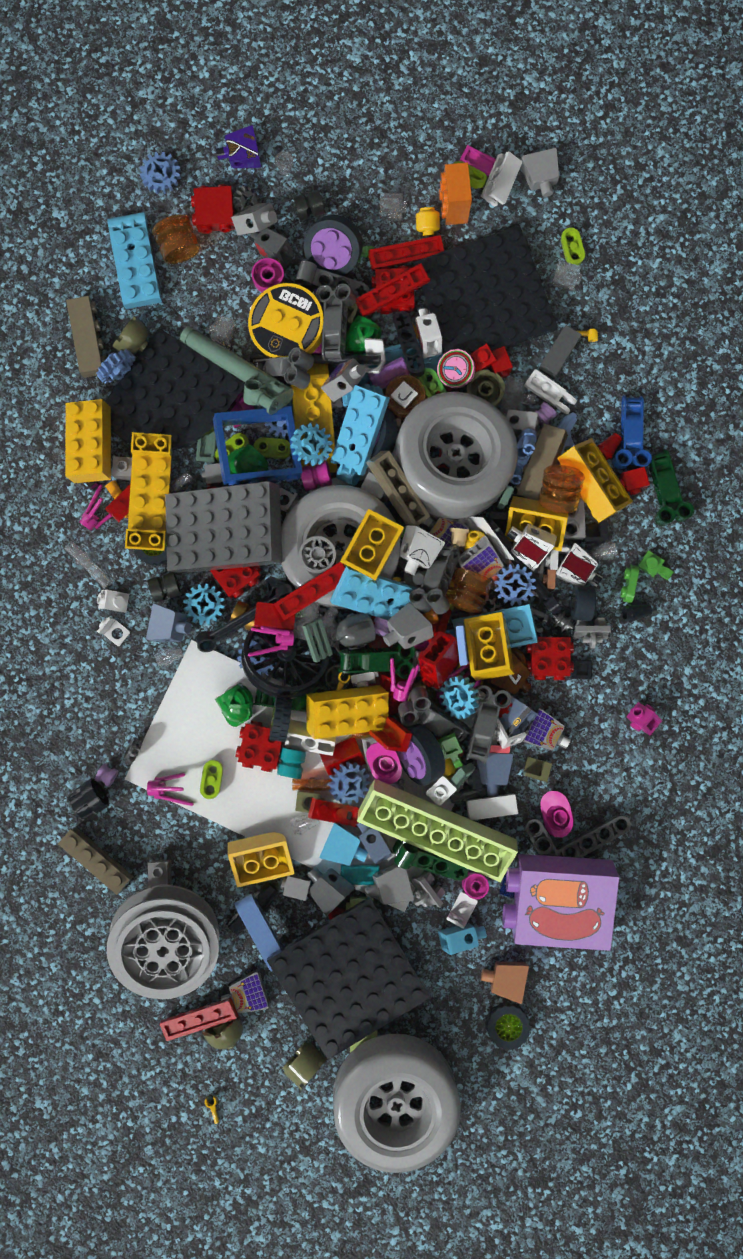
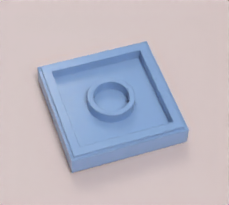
(462, 643)

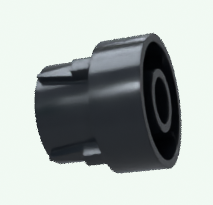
(88, 798)

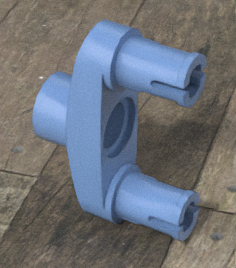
(526, 447)

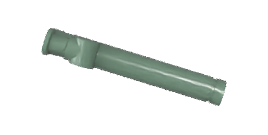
(259, 386)

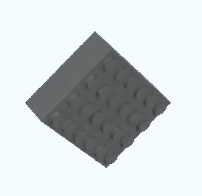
(223, 528)

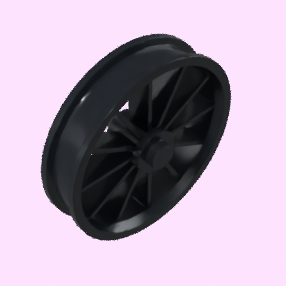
(284, 659)

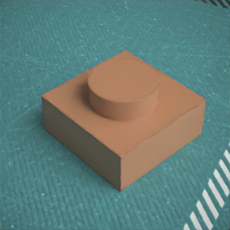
(549, 579)

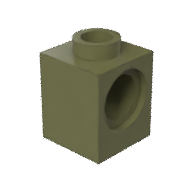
(300, 801)

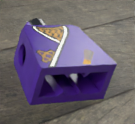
(240, 149)

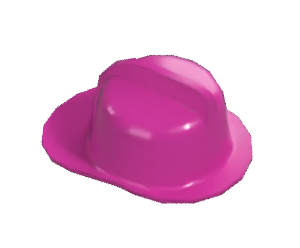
(384, 763)
(557, 814)

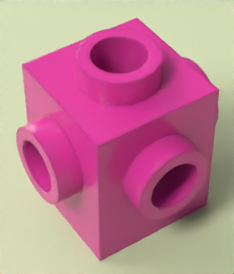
(644, 718)

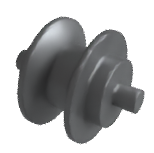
(562, 621)

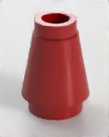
(610, 445)

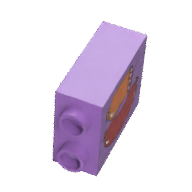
(562, 902)

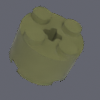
(489, 382)
(305, 1065)

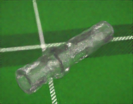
(83, 560)

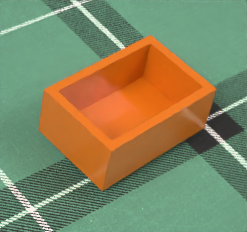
(455, 193)

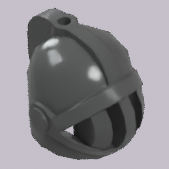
(356, 631)

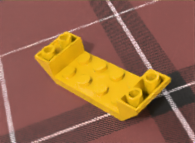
(315, 407)
(147, 491)

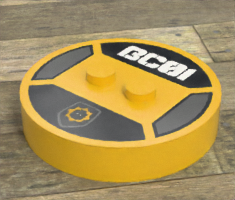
(286, 319)

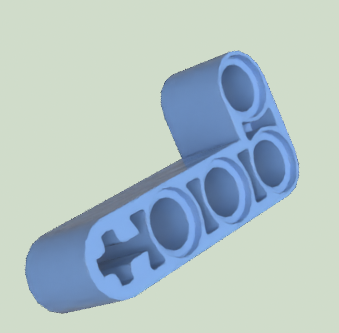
(258, 927)

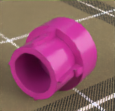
(265, 267)

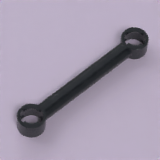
(541, 590)
(237, 623)

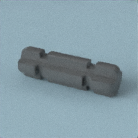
(468, 794)

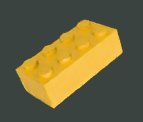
(88, 441)
(601, 486)
(346, 711)

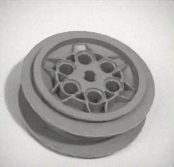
(163, 910)

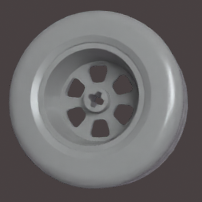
(464, 417)
(316, 511)
(396, 1145)

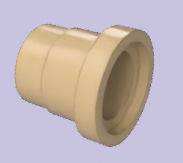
(459, 536)

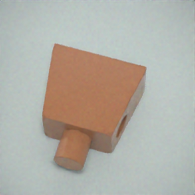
(507, 979)

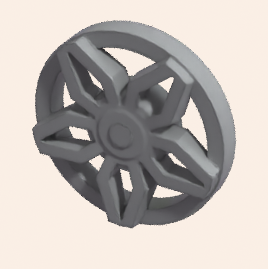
(317, 554)

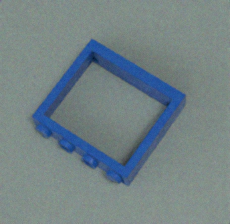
(250, 417)

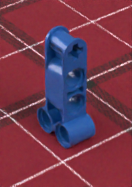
(632, 434)

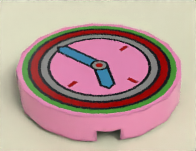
(456, 368)

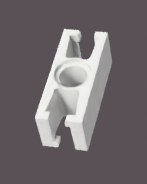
(501, 178)
(301, 739)
(492, 806)

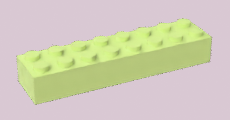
(437, 830)

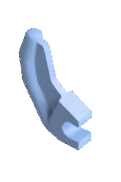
(567, 424)

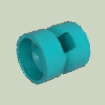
(291, 763)

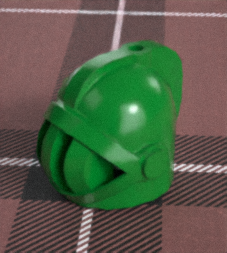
(357, 333)
(246, 460)
(236, 705)

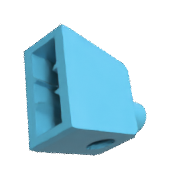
(342, 846)
(453, 939)

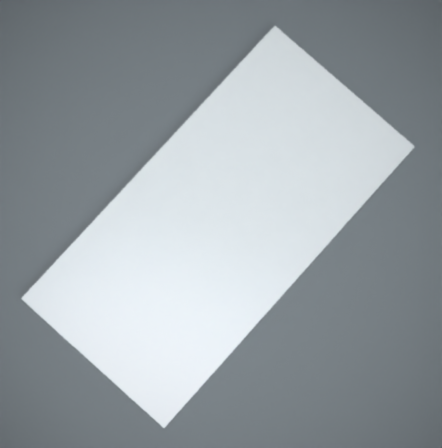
(250, 801)

